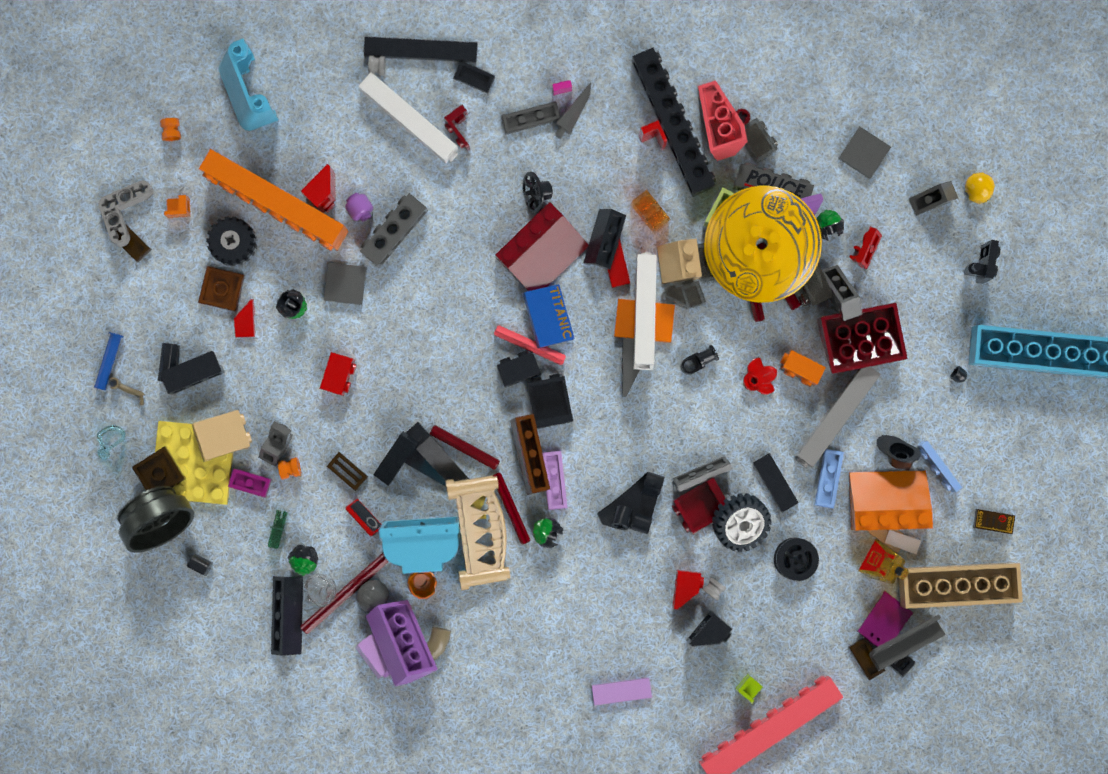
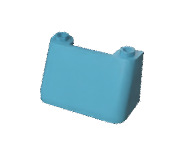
(250, 111)

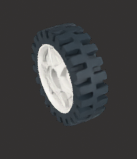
(754, 520)

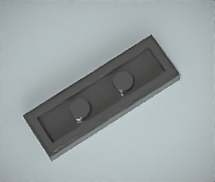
(530, 117)
(702, 473)

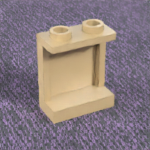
(221, 435)

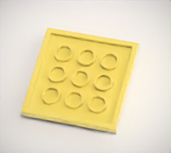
(204, 480)

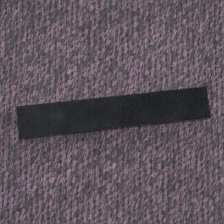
(420, 49)

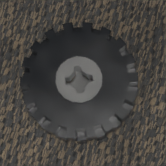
(241, 245)

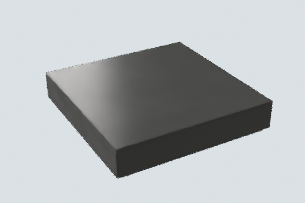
(864, 152)
(345, 283)

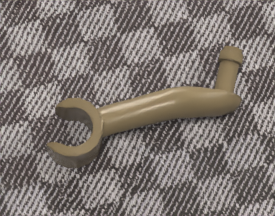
(129, 390)

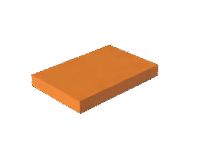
(626, 320)

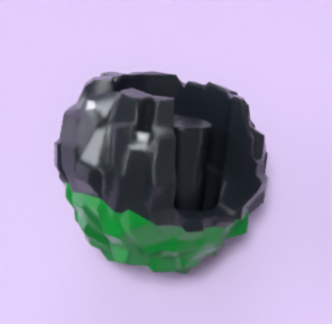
(829, 223)
(291, 304)
(546, 531)
(303, 559)

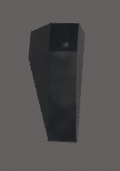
(431, 458)

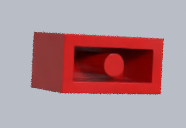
(338, 374)

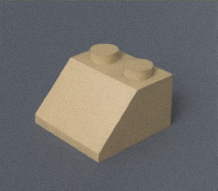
(679, 261)

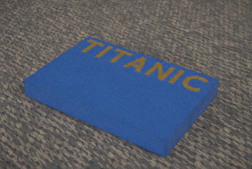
(548, 316)

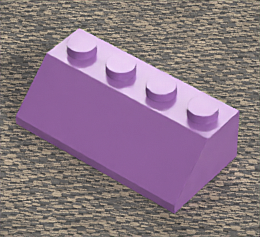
(401, 642)

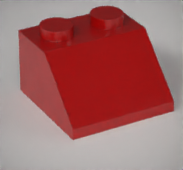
(322, 190)

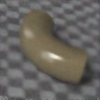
(438, 641)

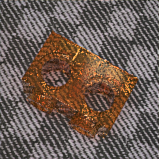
(650, 212)

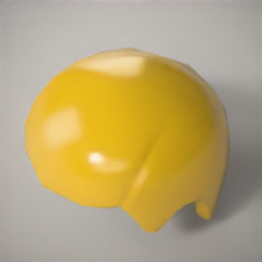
(979, 187)

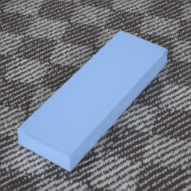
(829, 478)

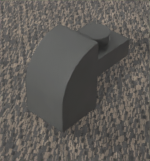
(276, 443)

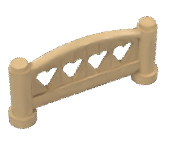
(466, 493)

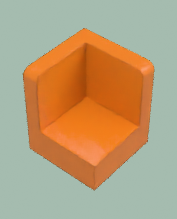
(178, 207)

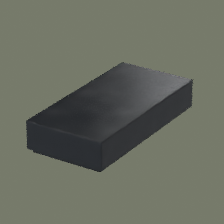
(474, 77)

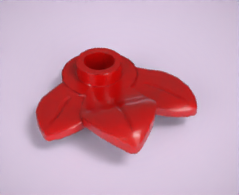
(763, 376)

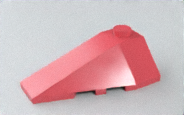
(723, 125)

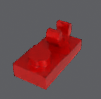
(870, 242)

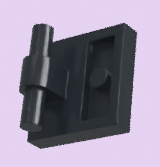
(986, 267)

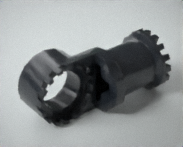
(700, 359)

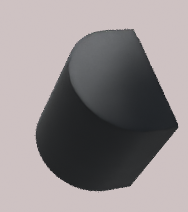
(200, 564)

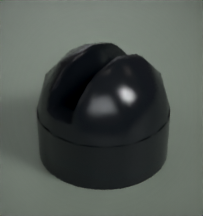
(958, 375)

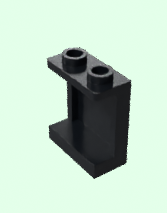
(550, 401)

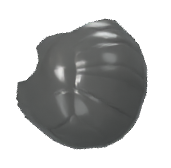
(372, 594)

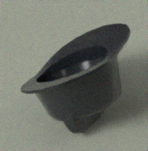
(899, 453)

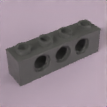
(392, 241)

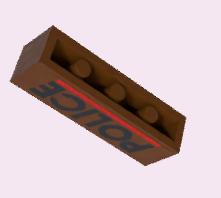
(530, 454)

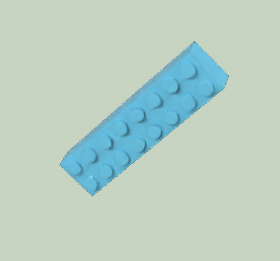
(1039, 351)

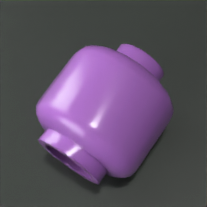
(359, 207)

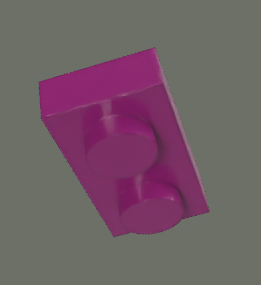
(249, 483)

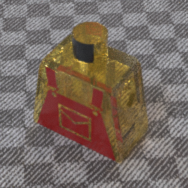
(883, 564)

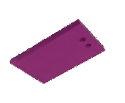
(884, 620)

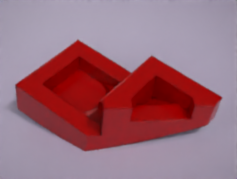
(244, 321)

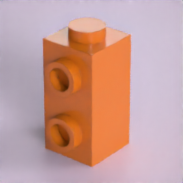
(802, 367)

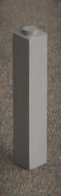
(836, 416)

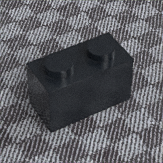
(518, 369)

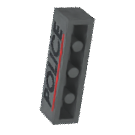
(749, 176)

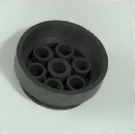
(146, 513)

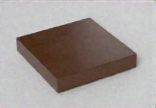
(221, 288)

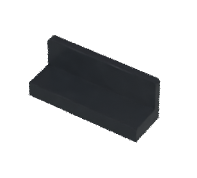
(605, 238)
(191, 373)

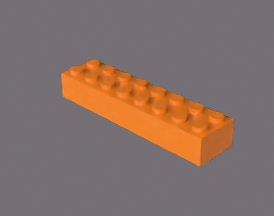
(273, 199)

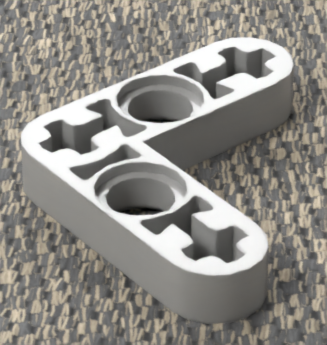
(115, 210)

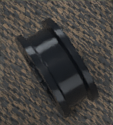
(803, 546)

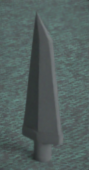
(570, 117)

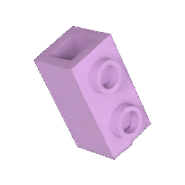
(372, 656)

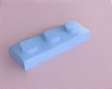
(938, 467)

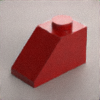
(686, 587)

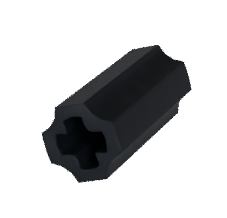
(168, 357)

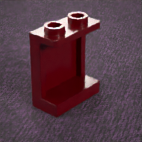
(699, 505)

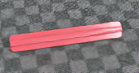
(529, 345)

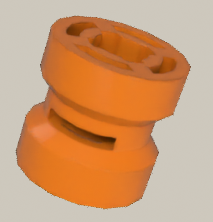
(170, 129)
(289, 468)

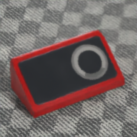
(363, 517)

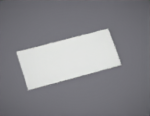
(902, 541)

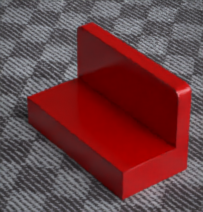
(653, 130)

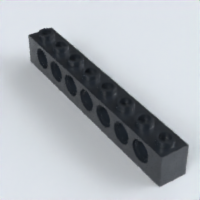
(648, 59)

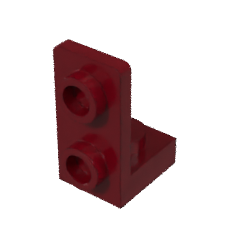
(457, 116)

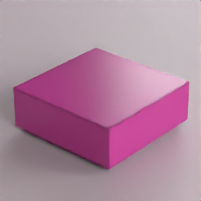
(562, 87)

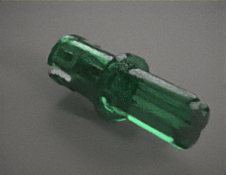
(277, 529)

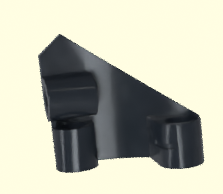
(635, 506)

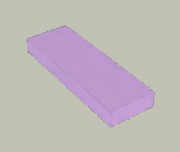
(557, 494)
(621, 691)

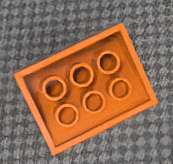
(890, 500)

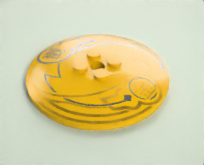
(791, 248)

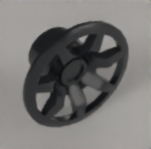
(538, 190)

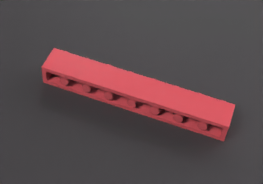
(772, 728)

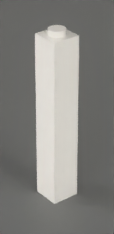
(408, 118)
(645, 311)

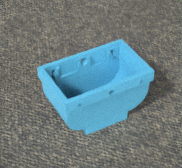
(420, 546)

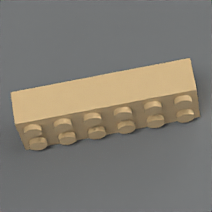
(961, 585)

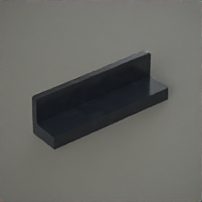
(287, 615)

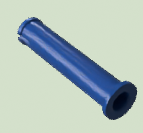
(108, 361)

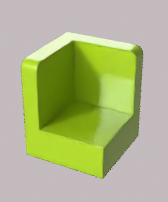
(749, 687)

